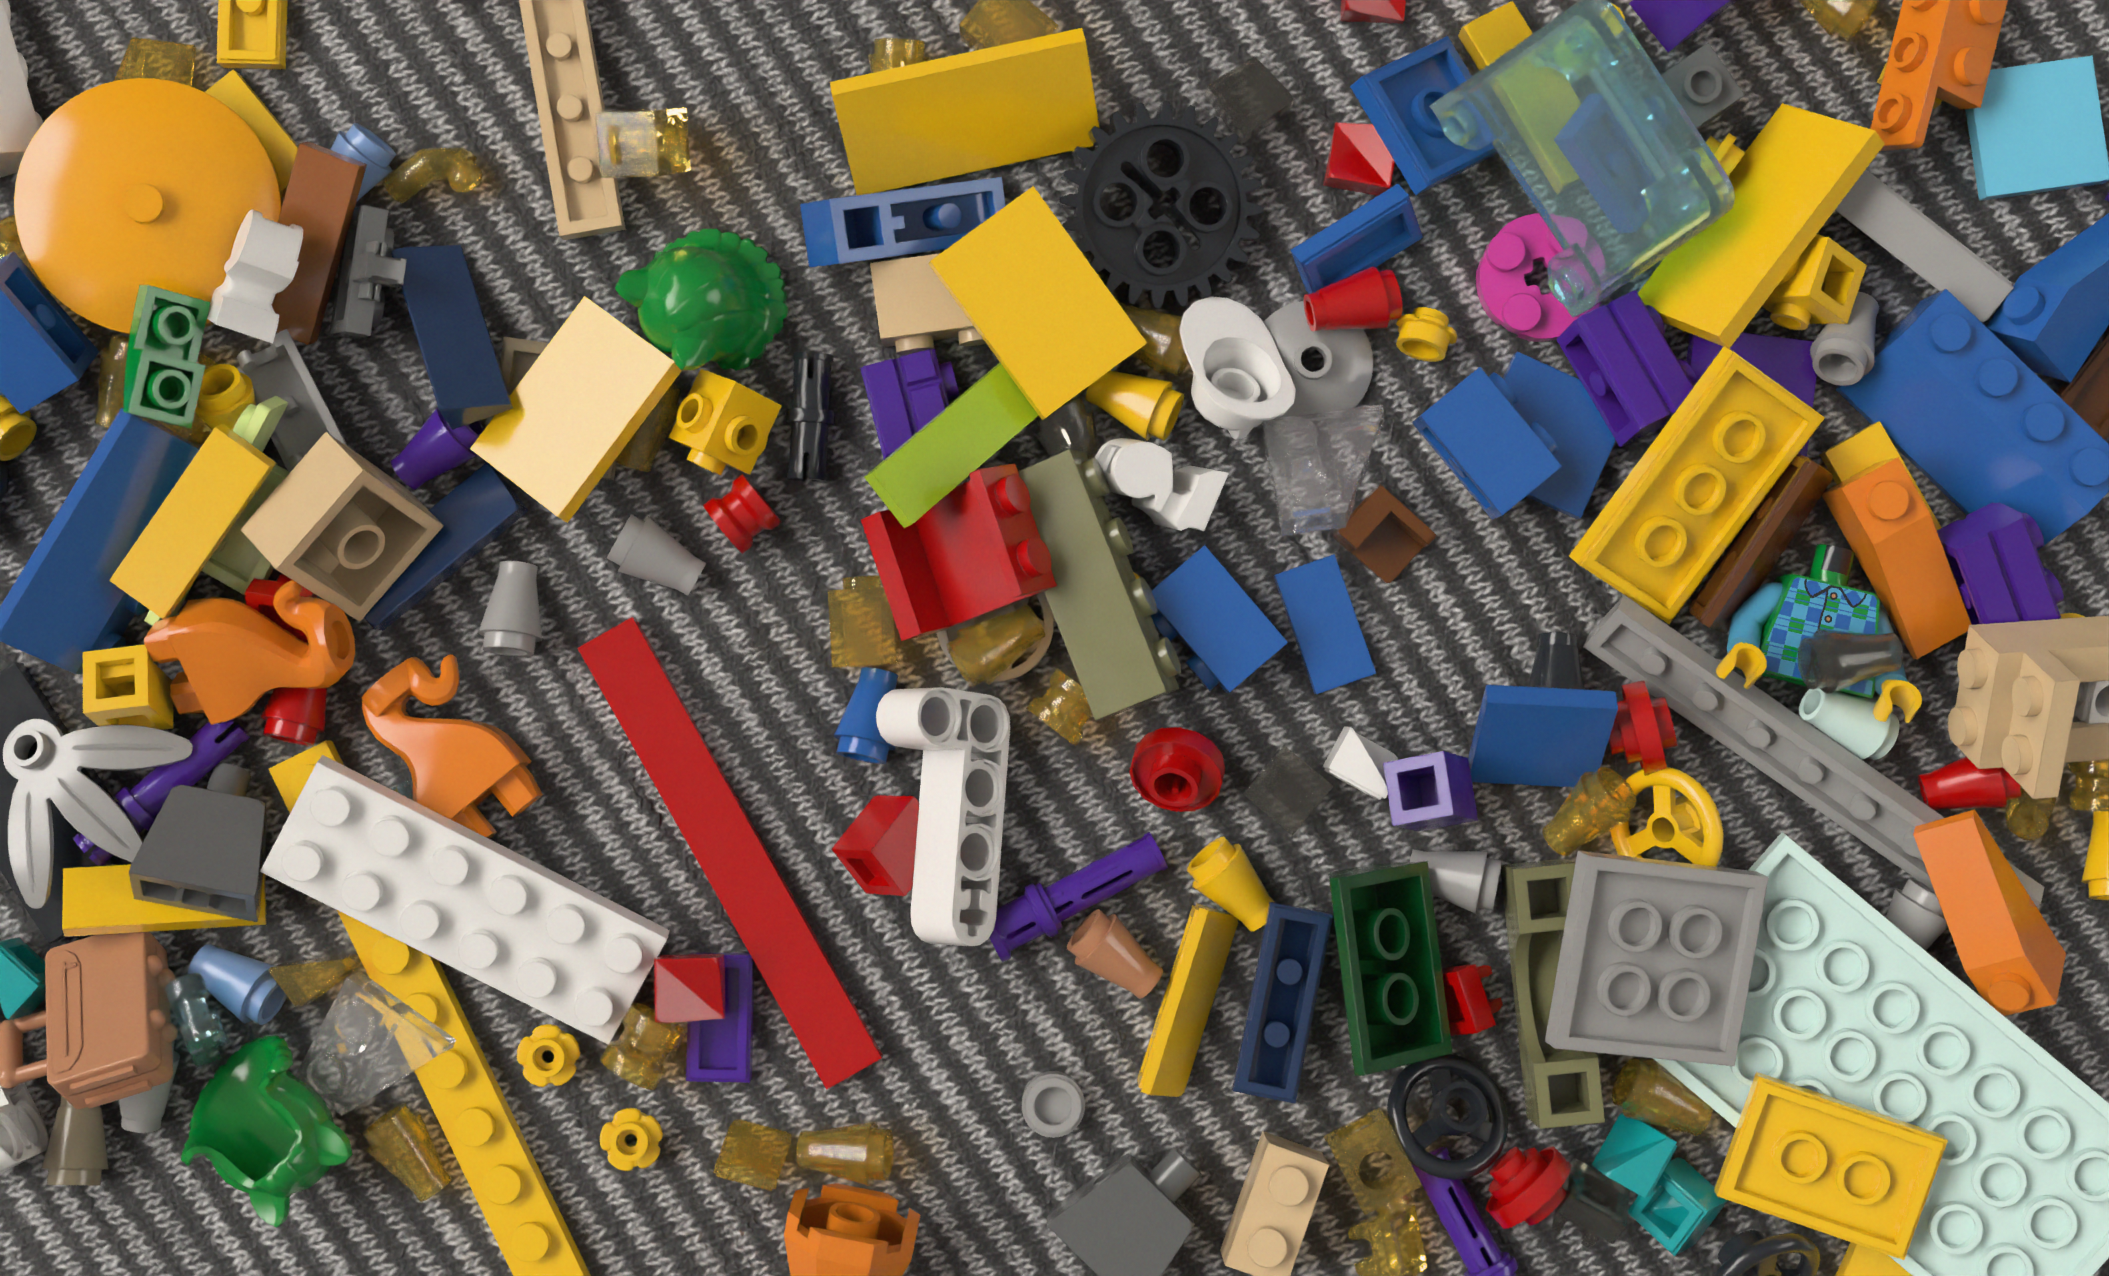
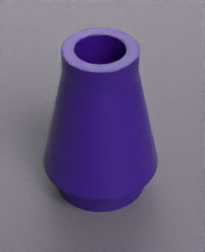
(435, 450)

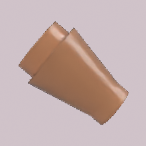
(1112, 953)

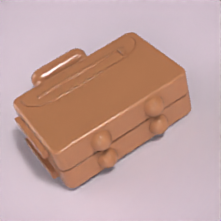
(102, 1021)

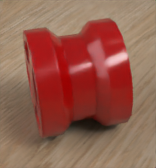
(742, 513)

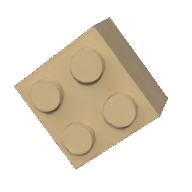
(341, 527)

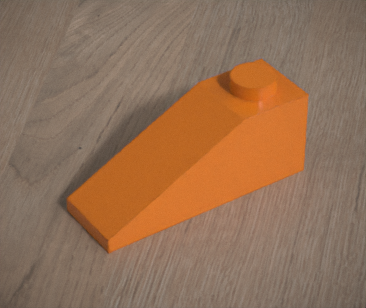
(1900, 554)
(1990, 916)

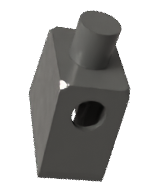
(206, 849)
(1128, 1217)

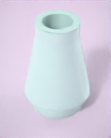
(1850, 722)

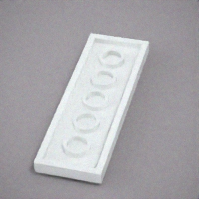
(464, 900)

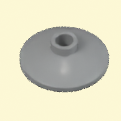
(1346, 362)

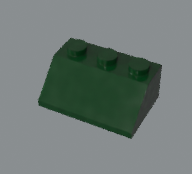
(1390, 965)

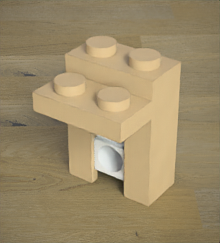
(2034, 698)

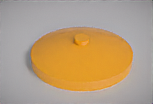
(138, 191)

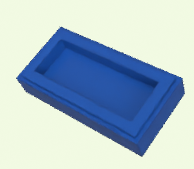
(1358, 240)
(1324, 624)

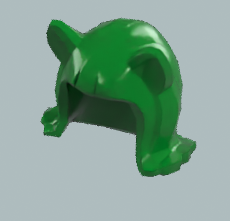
(708, 299)
(265, 1128)

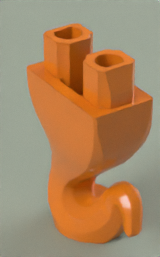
(240, 654)
(450, 760)

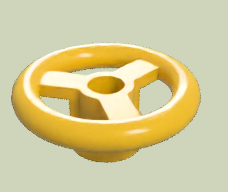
(1676, 821)

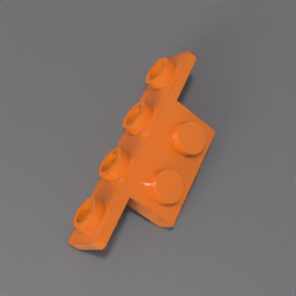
(1935, 52)

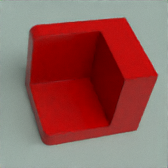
(882, 845)

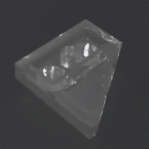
(1319, 465)
(368, 1045)

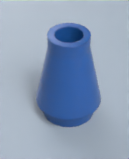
(858, 726)

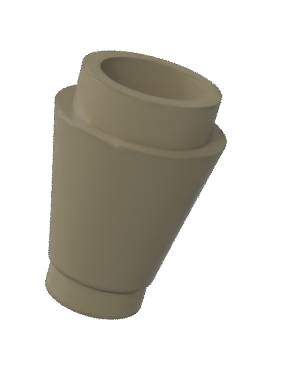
(76, 1147)

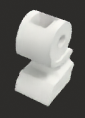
(258, 269)
(1146, 475)

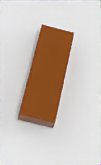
(322, 202)

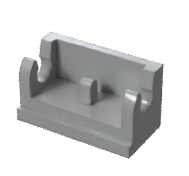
(284, 374)

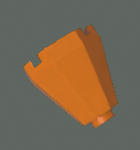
(848, 1233)

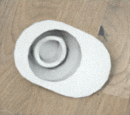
(1234, 366)

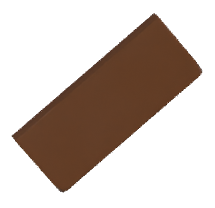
(1760, 543)

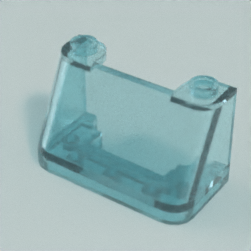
(1593, 149)

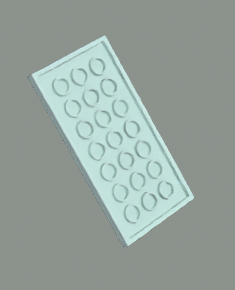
(1883, 1025)

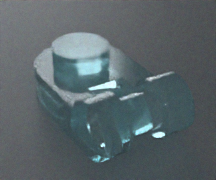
(198, 1025)

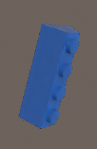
(1981, 419)
(64, 591)

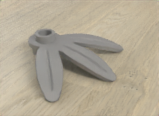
(57, 776)

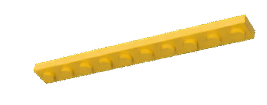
(461, 1088)

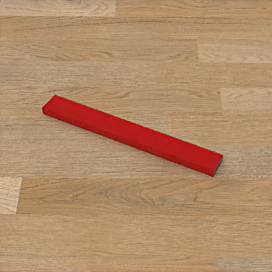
(730, 852)

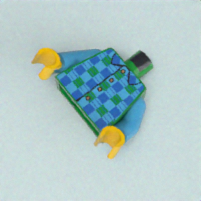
(1793, 607)

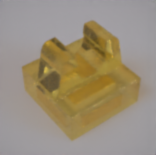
(1394, 1244)

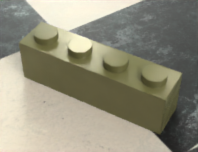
(1097, 598)

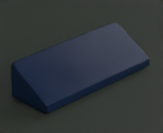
(452, 334)
(471, 520)
(1282, 1002)

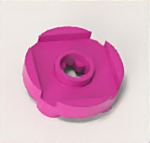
(1502, 283)

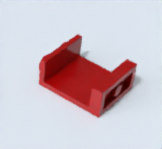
(962, 555)

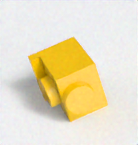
(126, 689)

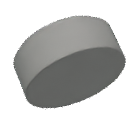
(1053, 1104)

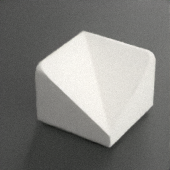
(1359, 763)

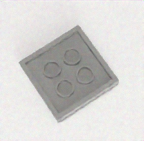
(1656, 959)

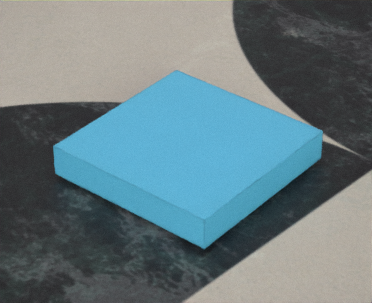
(2038, 130)

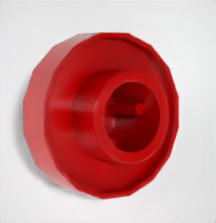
(1642, 728)
(1177, 769)
(1527, 1185)

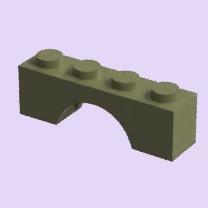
(1557, 1083)

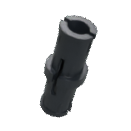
(810, 417)

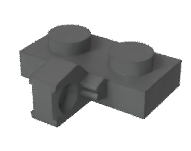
(362, 273)

